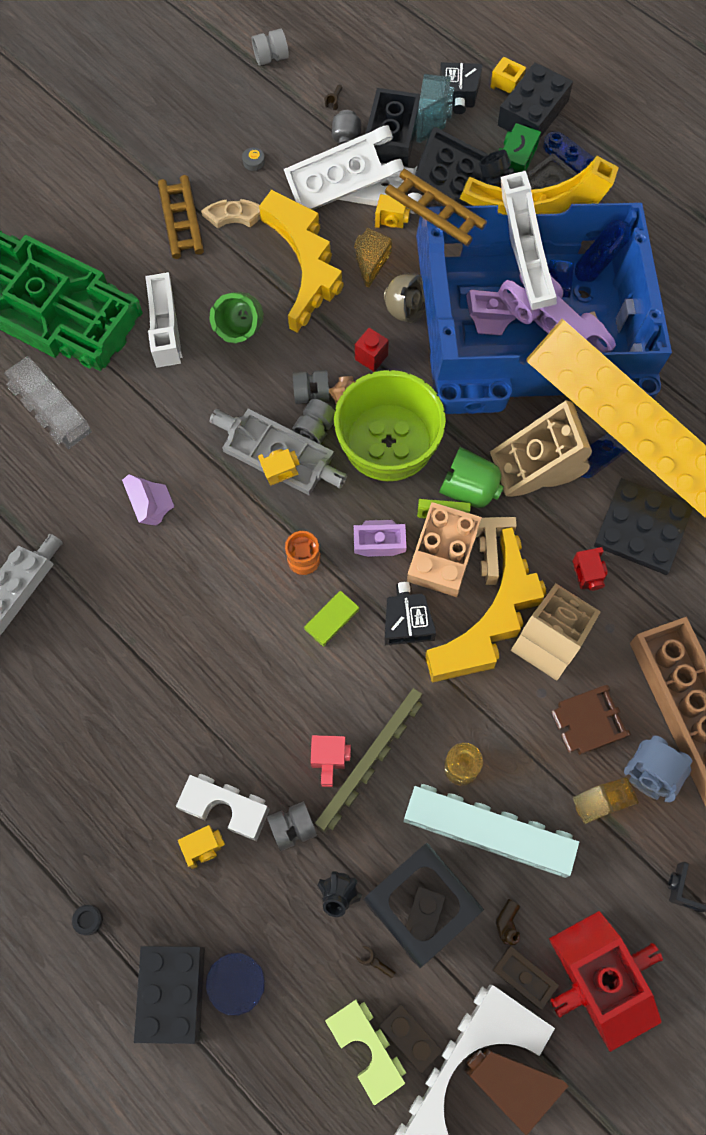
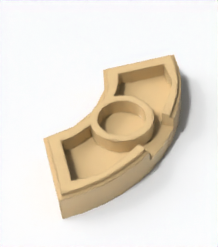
(229, 212)

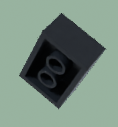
(535, 100)
(400, 113)
(169, 995)

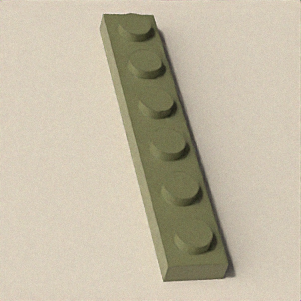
(363, 771)

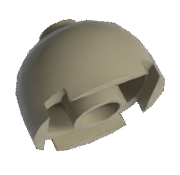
(405, 297)

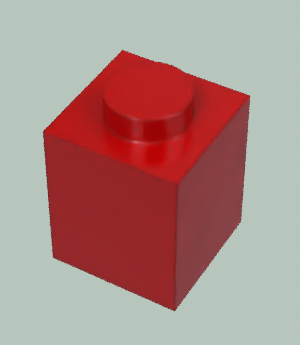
(371, 349)

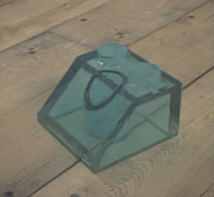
(434, 104)

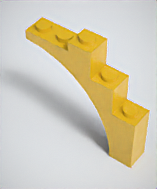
(584, 188)
(300, 229)
(474, 649)

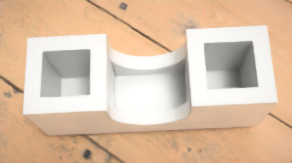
(202, 795)

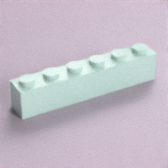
(492, 831)

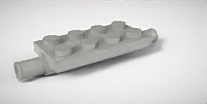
(258, 435)
(22, 575)

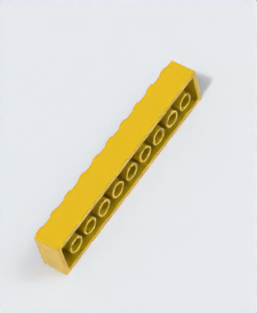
(624, 411)

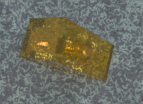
(372, 253)
(605, 800)

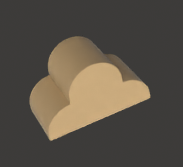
(544, 453)
(555, 631)

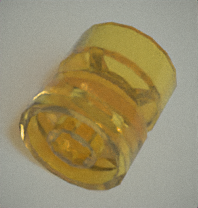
(463, 764)

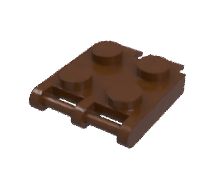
(589, 721)

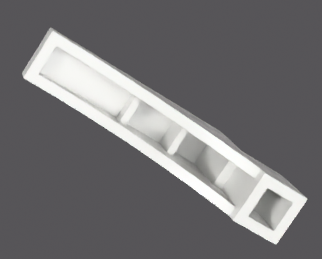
(527, 240)
(163, 322)

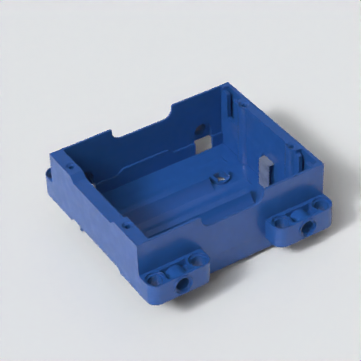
(482, 367)

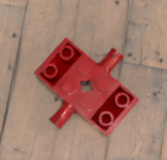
(597, 949)

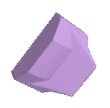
(489, 312)
(148, 499)
(379, 538)

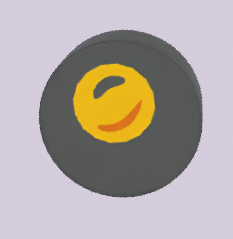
(253, 159)

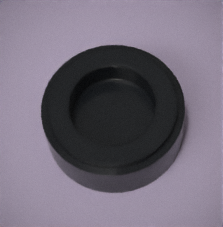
(87, 920)

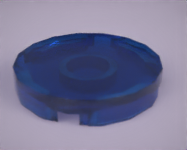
(235, 984)

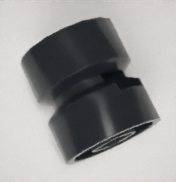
(495, 166)

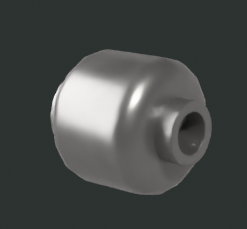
(346, 126)

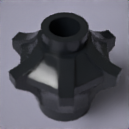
(338, 893)

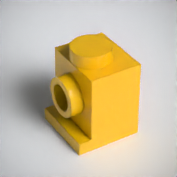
(507, 75)
(391, 212)
(279, 465)
(201, 845)

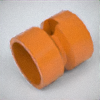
(302, 552)

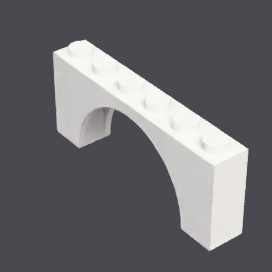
(494, 1021)

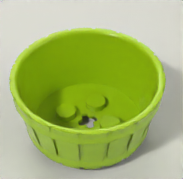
(392, 406)

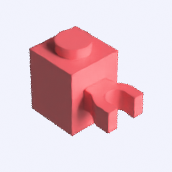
(329, 754)

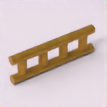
(439, 220)
(172, 226)

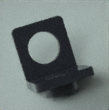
(676, 884)

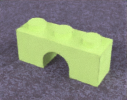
(383, 1073)

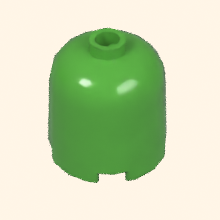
(228, 320)
(473, 480)

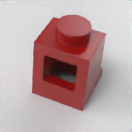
(590, 569)

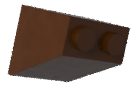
(515, 1087)

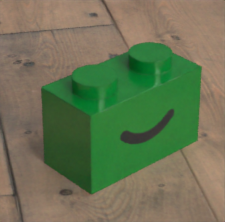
(521, 146)

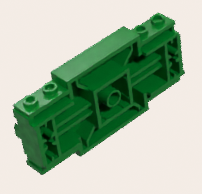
(61, 303)

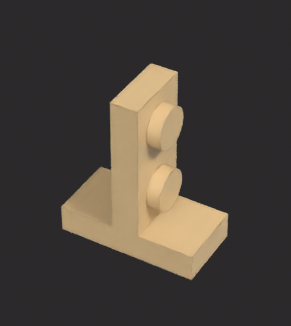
(487, 533)

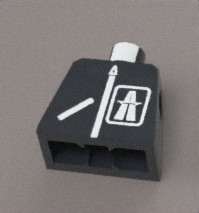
(466, 83)
(408, 617)

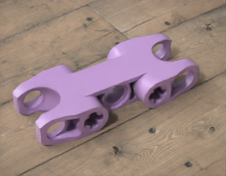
(548, 317)

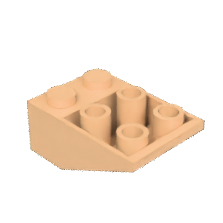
(443, 549)

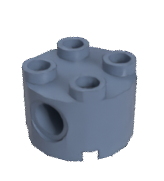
(658, 769)

